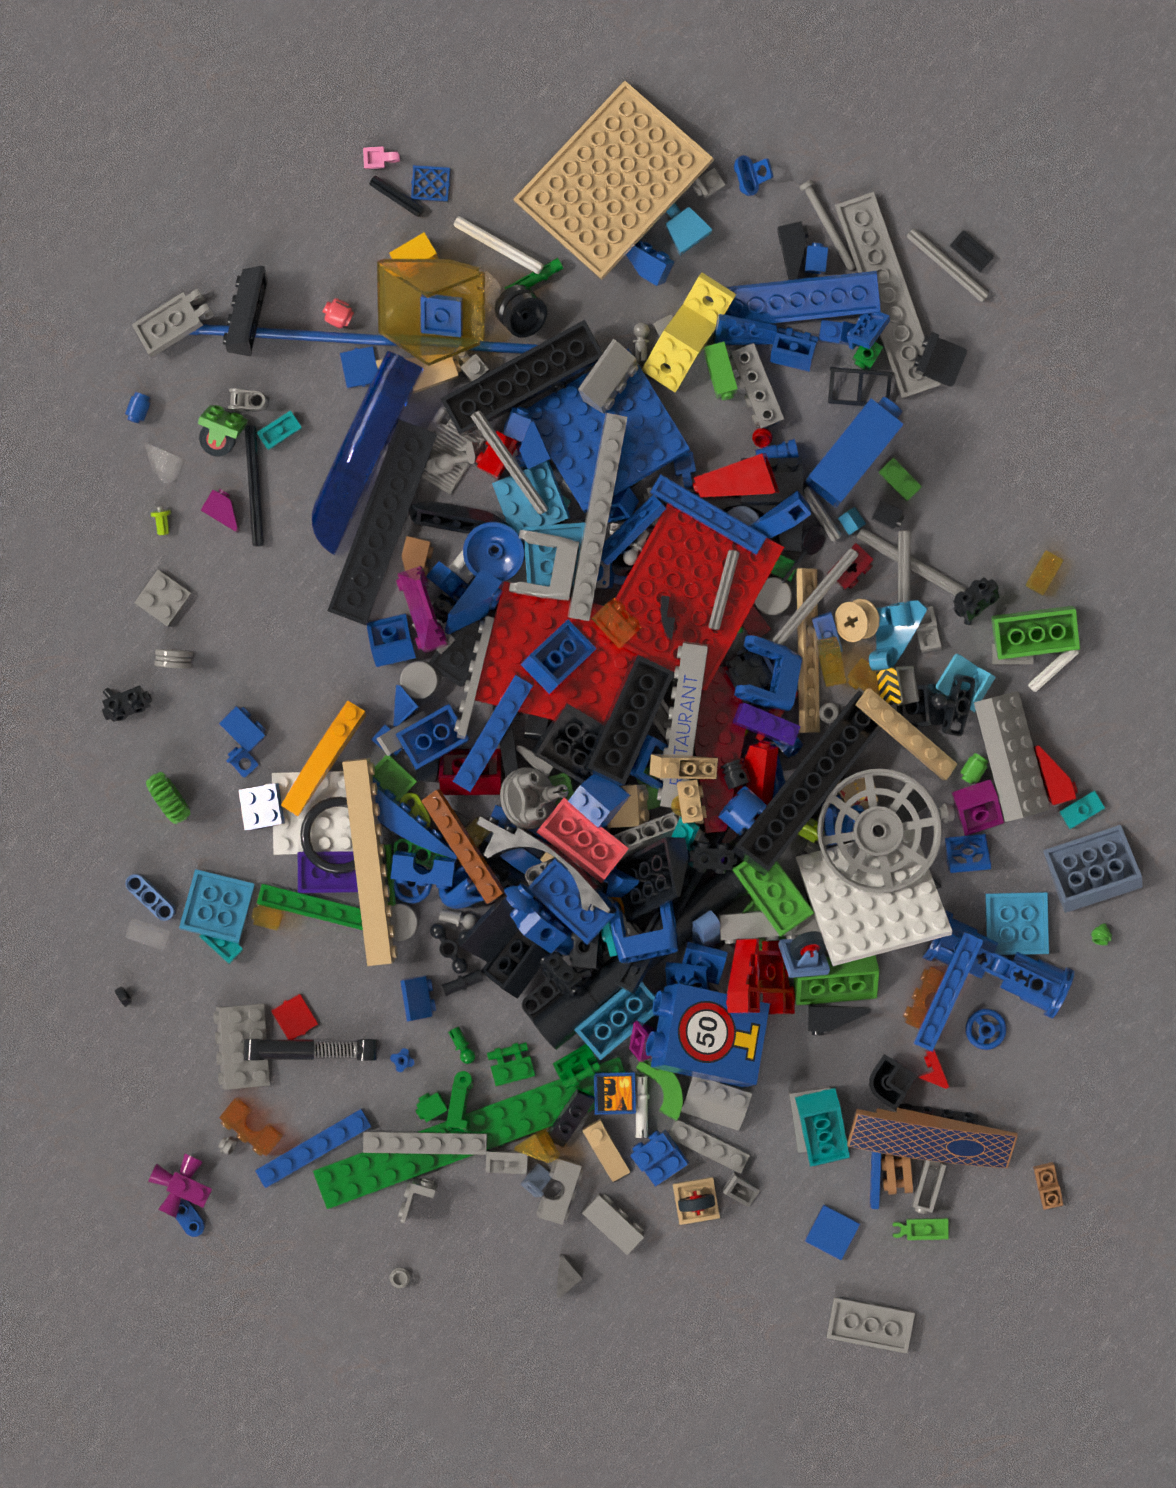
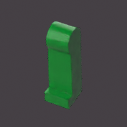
(458, 1103)

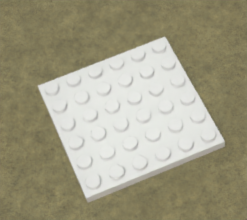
(871, 923)

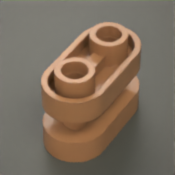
(890, 1183)

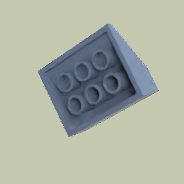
(1093, 868)

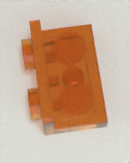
(616, 622)

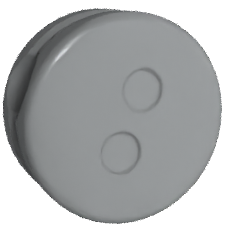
(773, 597)
(173, 658)
(419, 680)
(404, 921)

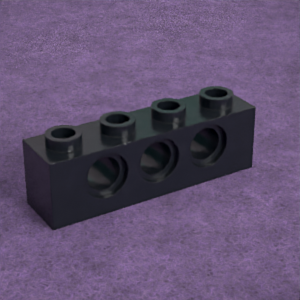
(593, 957)

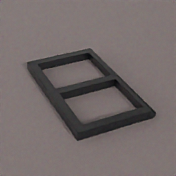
(860, 382)

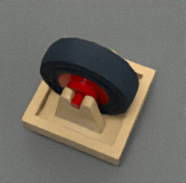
(696, 1200)

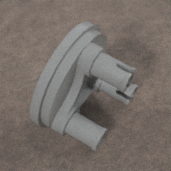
(529, 797)

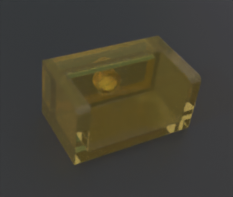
(831, 661)

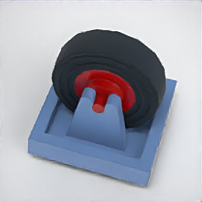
(805, 955)

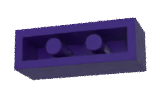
(766, 724)

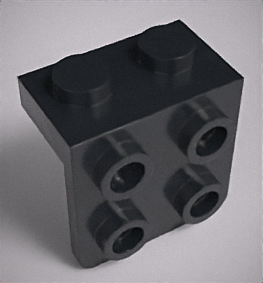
(940, 360)

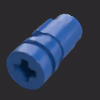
(783, 450)

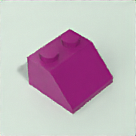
(977, 807)

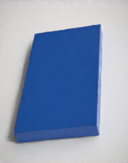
(560, 894)

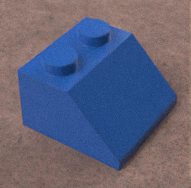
(531, 449)
(390, 640)
(599, 800)
(417, 997)

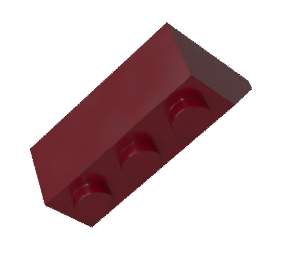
(488, 782)

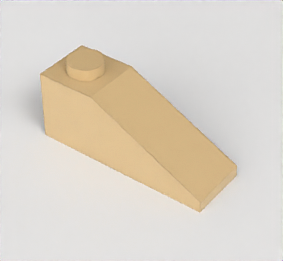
(606, 1150)

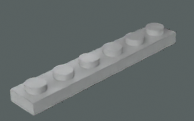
(471, 685)
(425, 1143)

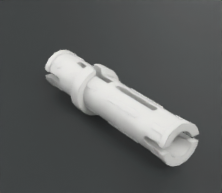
(641, 1106)

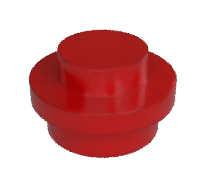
(762, 437)

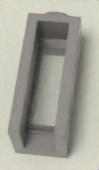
(928, 1186)

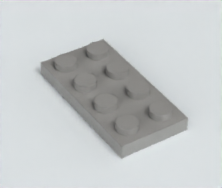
(870, 1325)

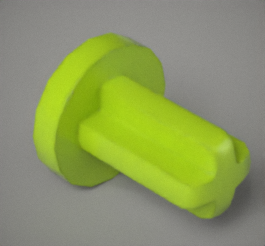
(161, 520)

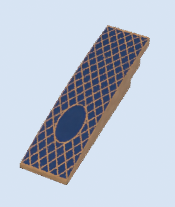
(931, 1138)

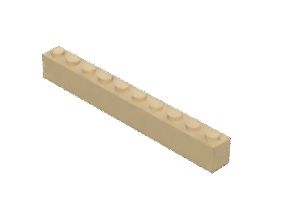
(369, 861)

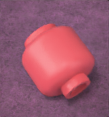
(338, 313)

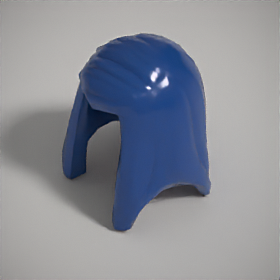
(462, 893)

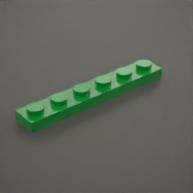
(310, 906)

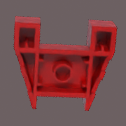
(756, 973)

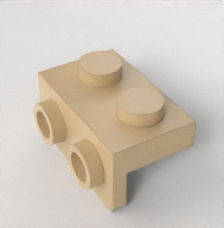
(690, 804)

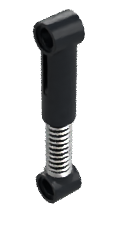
(307, 1049)

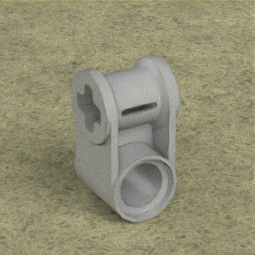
(243, 400)

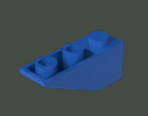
(649, 263)
(783, 516)

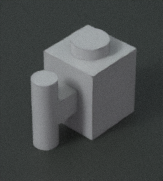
(472, 367)

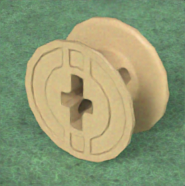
(848, 614)

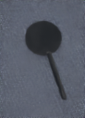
(811, 544)

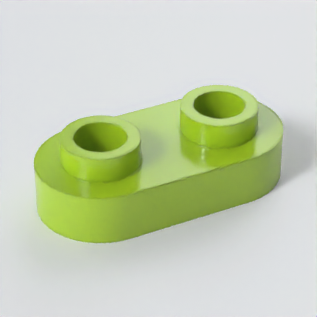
(418, 808)

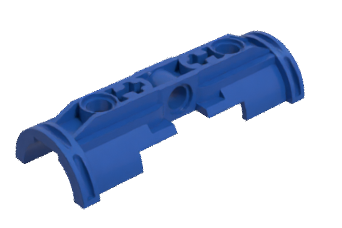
(1055, 980)

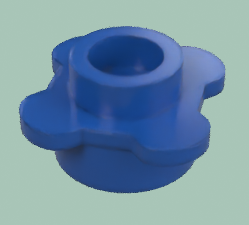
(400, 1066)

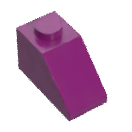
(221, 509)
(638, 1040)

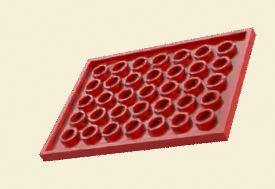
(687, 564)
(520, 628)

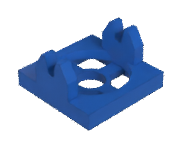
(978, 840)
(691, 973)

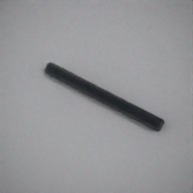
(254, 485)

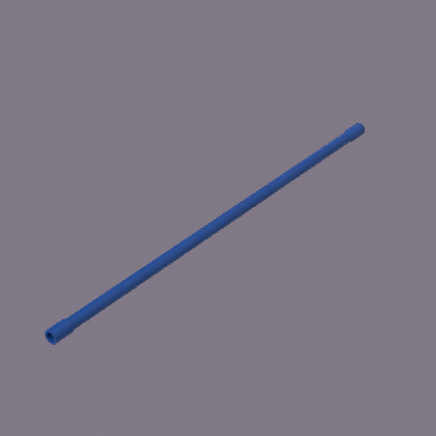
(353, 338)

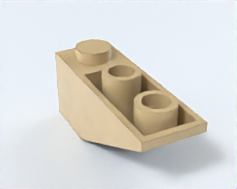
(683, 766)

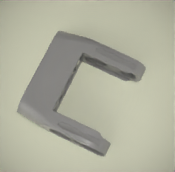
(562, 571)

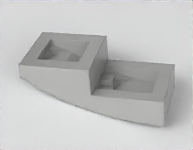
(928, 633)

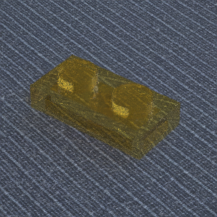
(1044, 572)

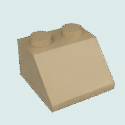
(634, 810)

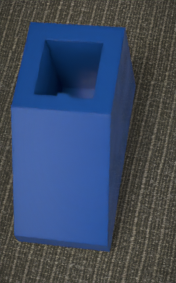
(447, 581)

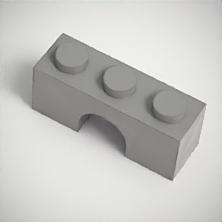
(556, 1207)

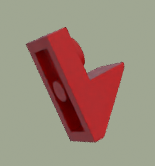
(935, 1075)

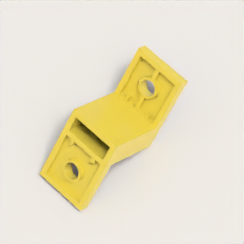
(688, 332)

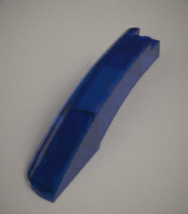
(363, 448)

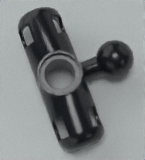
(955, 704)

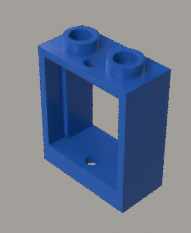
(642, 760)

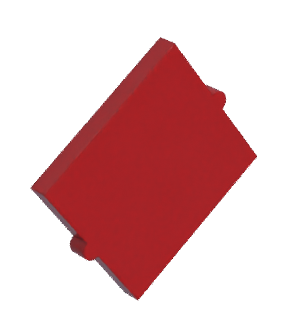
(294, 1017)

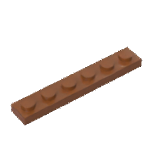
(463, 846)

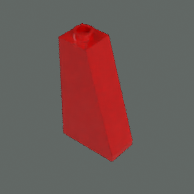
(744, 477)
(761, 766)

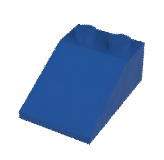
(475, 602)
(558, 656)
(431, 737)

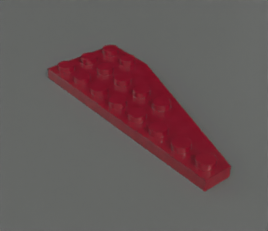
(718, 739)

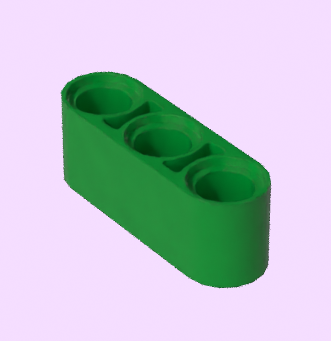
(413, 848)

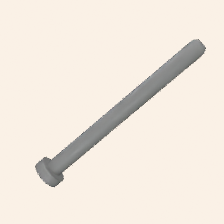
(807, 186)

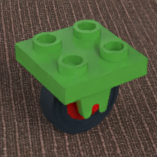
(220, 430)

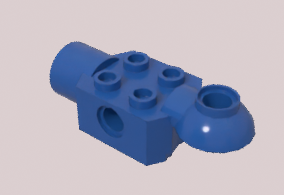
(537, 921)

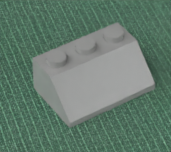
(608, 377)
(716, 1102)

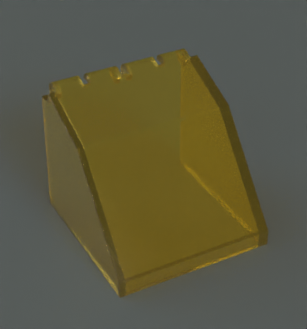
(399, 304)

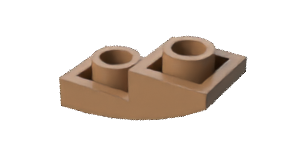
(1048, 1185)

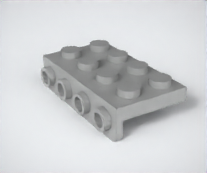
(234, 1026)

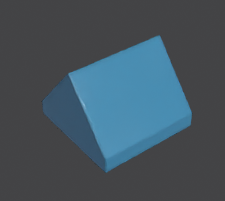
(851, 520)

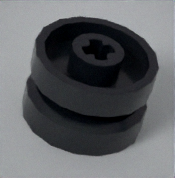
(521, 311)

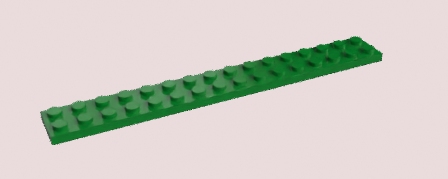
(501, 1121)

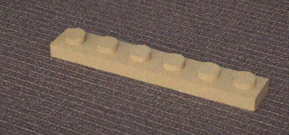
(906, 734)

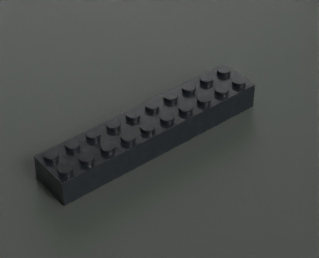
(807, 787)

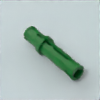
(533, 278)

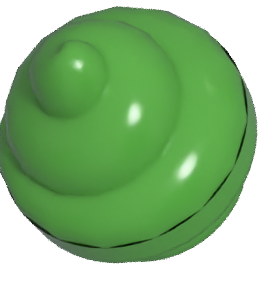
(1101, 935)

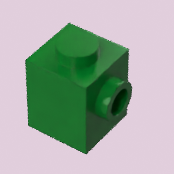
(866, 357)
(430, 1106)

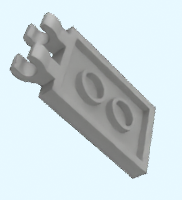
(172, 322)

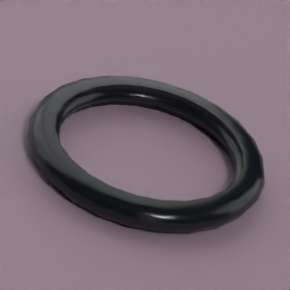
(305, 837)

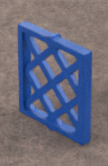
(429, 198)

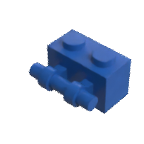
(794, 349)

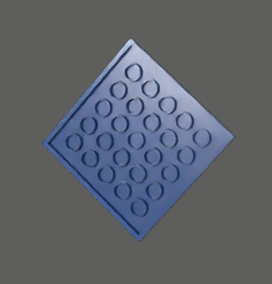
(574, 432)

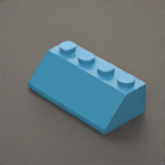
(615, 1020)

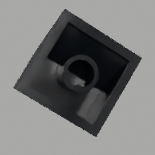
(923, 712)

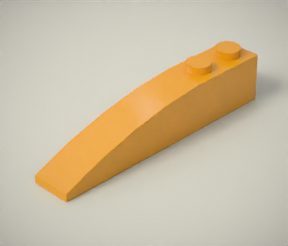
(324, 757)

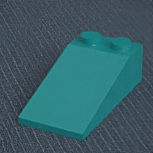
(822, 1127)

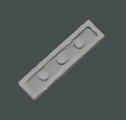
(709, 1146)

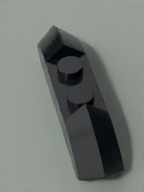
(450, 516)

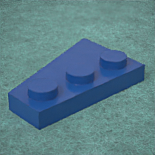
(743, 331)

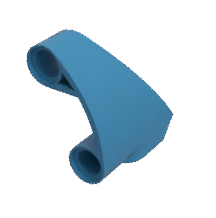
(896, 628)

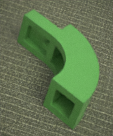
(670, 1086)

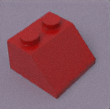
(490, 462)

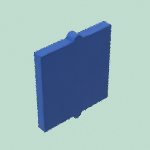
(359, 366)

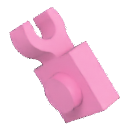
(376, 157)

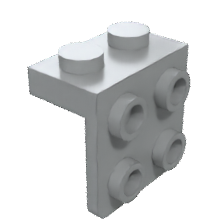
(423, 1187)

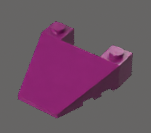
(429, 631)

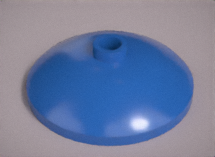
(479, 553)

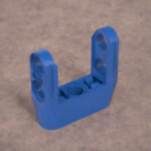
(784, 677)
(646, 944)

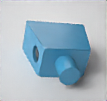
(686, 228)

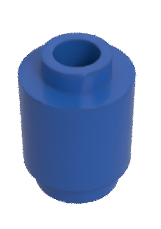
(137, 407)

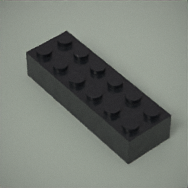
(628, 720)

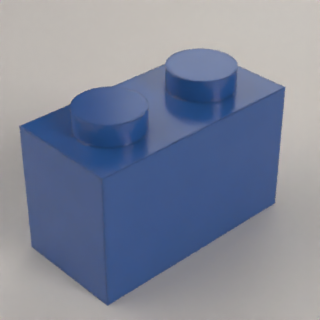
(243, 728)

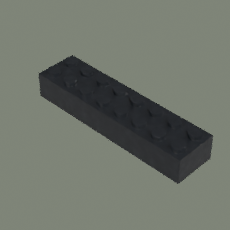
(524, 377)

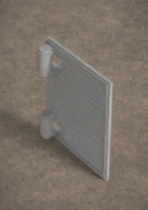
(448, 442)

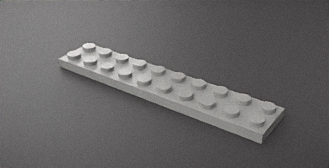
(874, 252)

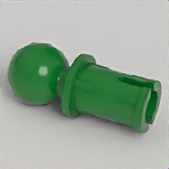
(466, 1055)

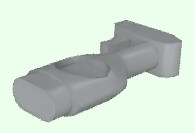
(445, 462)

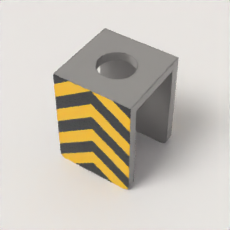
(898, 685)

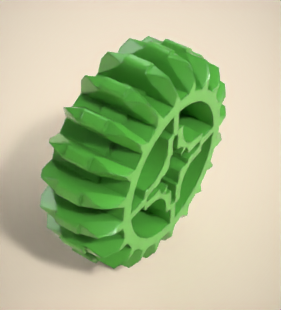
(168, 797)

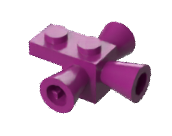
(180, 1185)

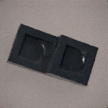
(667, 622)

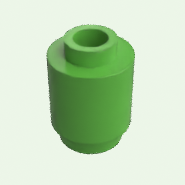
(974, 769)

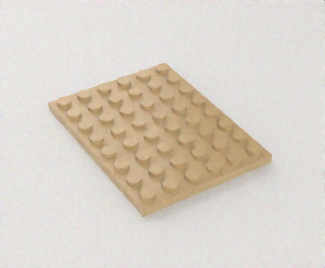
(613, 180)

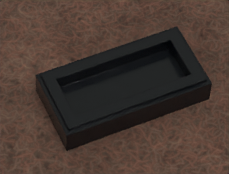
(971, 251)

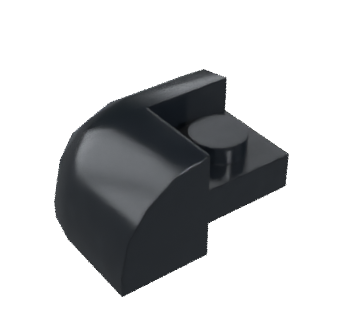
(890, 1081)

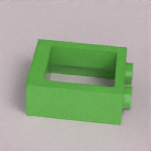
(720, 371)

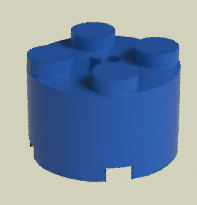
(742, 810)

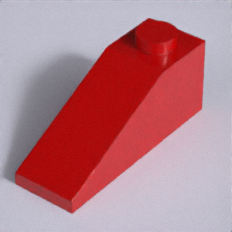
(1056, 782)

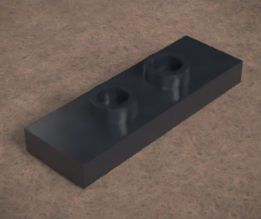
(570, 1117)

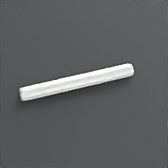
(498, 245)

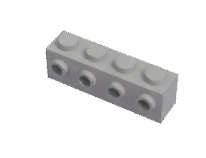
(757, 387)

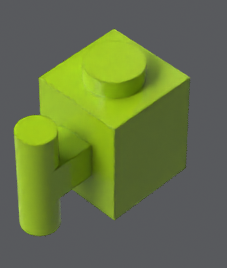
(809, 831)

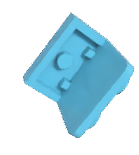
(962, 666)

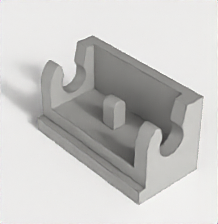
(506, 1162)

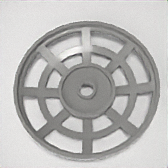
(891, 825)

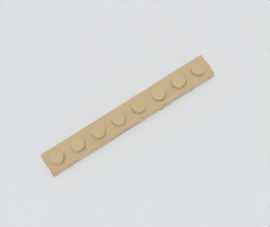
(807, 648)

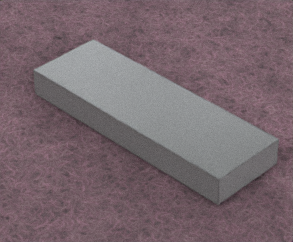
(389, 740)

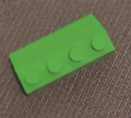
(1035, 632)
(843, 983)

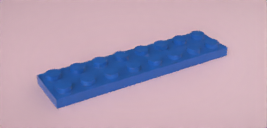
(807, 298)

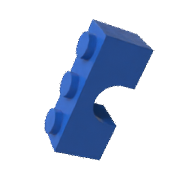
(405, 870)

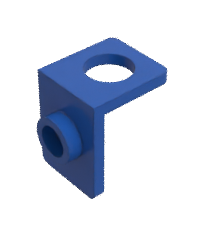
(235, 757)

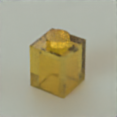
(267, 917)

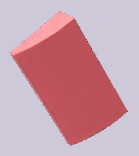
(582, 841)

